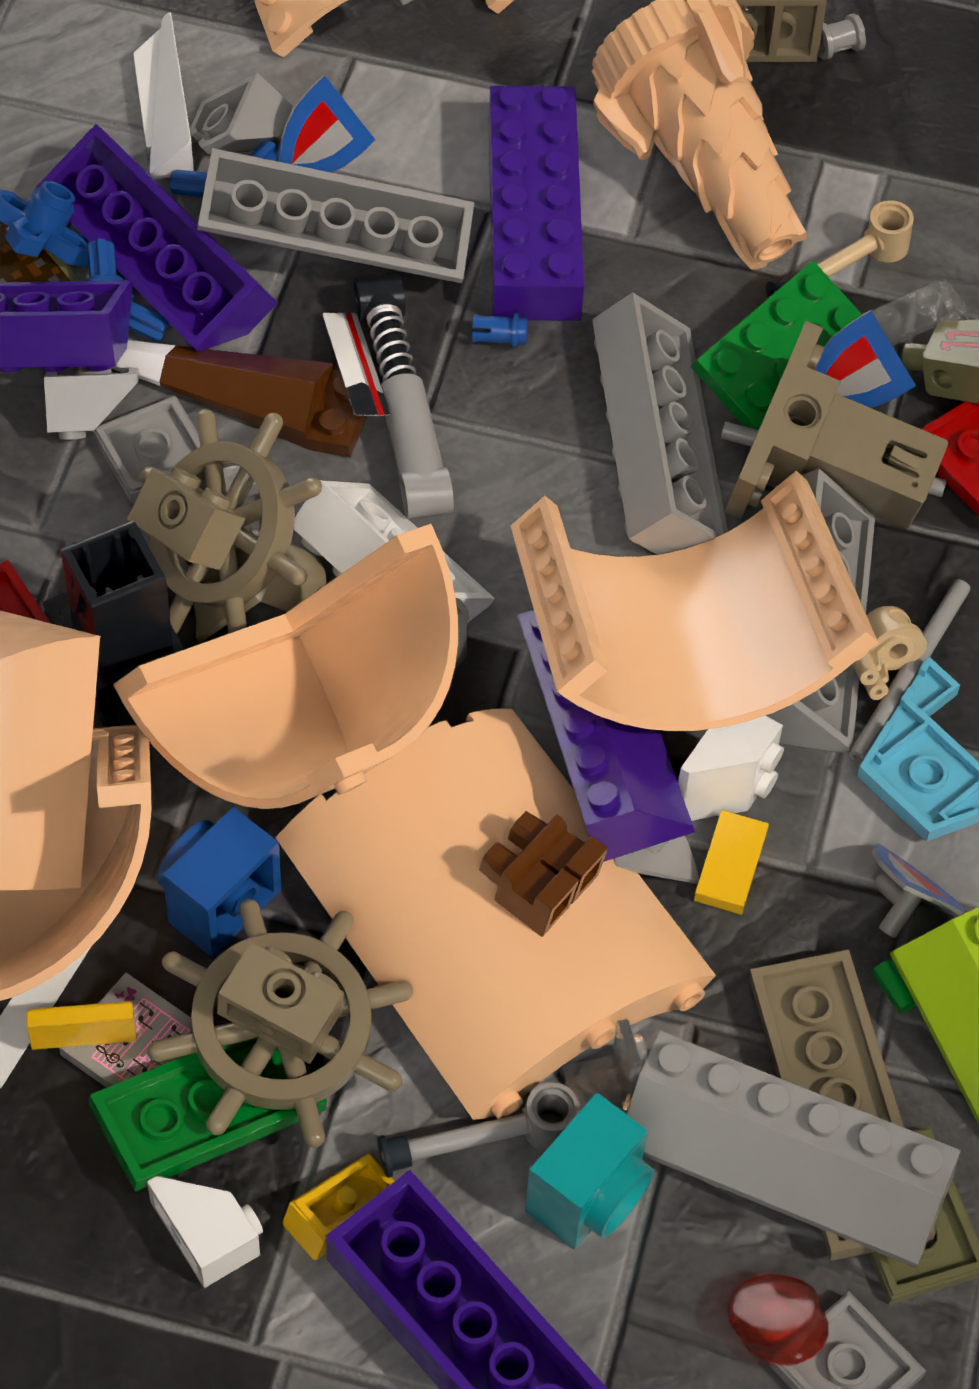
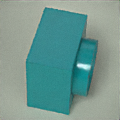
(590, 1174)

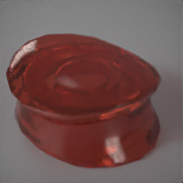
(778, 1318)

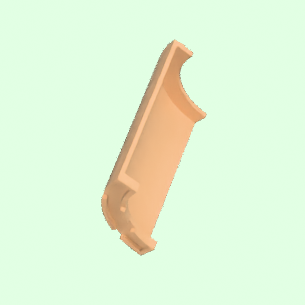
(488, 991)

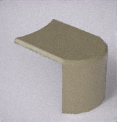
(277, 593)

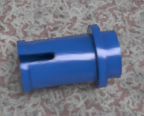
(503, 330)

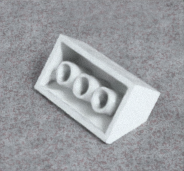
(354, 521)

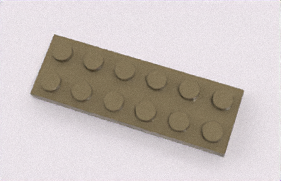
(825, 1043)

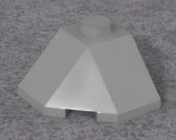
(241, 116)
(83, 398)

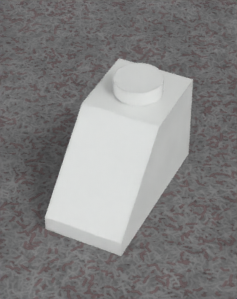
(206, 1226)

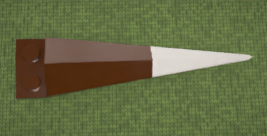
(250, 386)

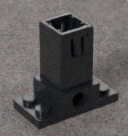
(122, 598)

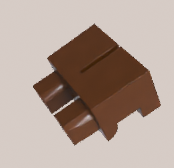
(547, 872)

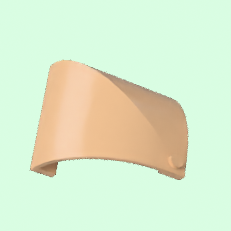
(312, 691)
(44, 751)
(53, 928)

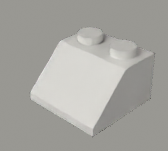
(731, 768)

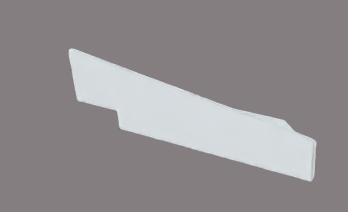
(163, 103)

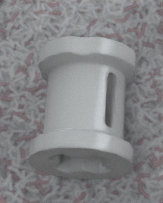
(842, 36)

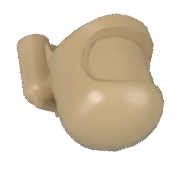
(897, 644)

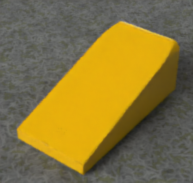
(332, 1202)

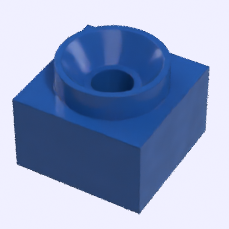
(215, 871)

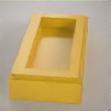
(731, 862)
(81, 1025)

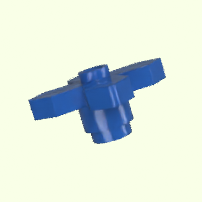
(43, 223)

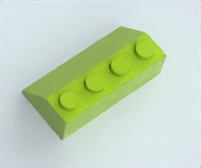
(944, 983)

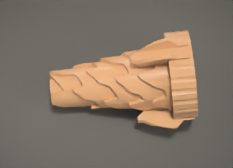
(685, 83)

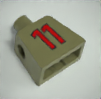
(948, 360)

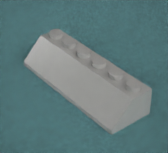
(336, 215)
(658, 427)
(829, 714)
(791, 1148)

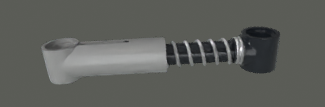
(423, 478)

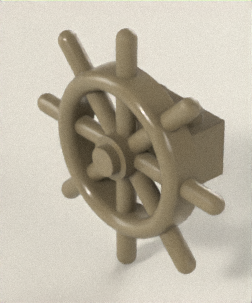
(213, 523)
(288, 1012)

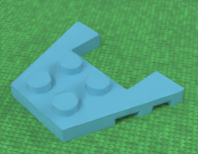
(920, 766)

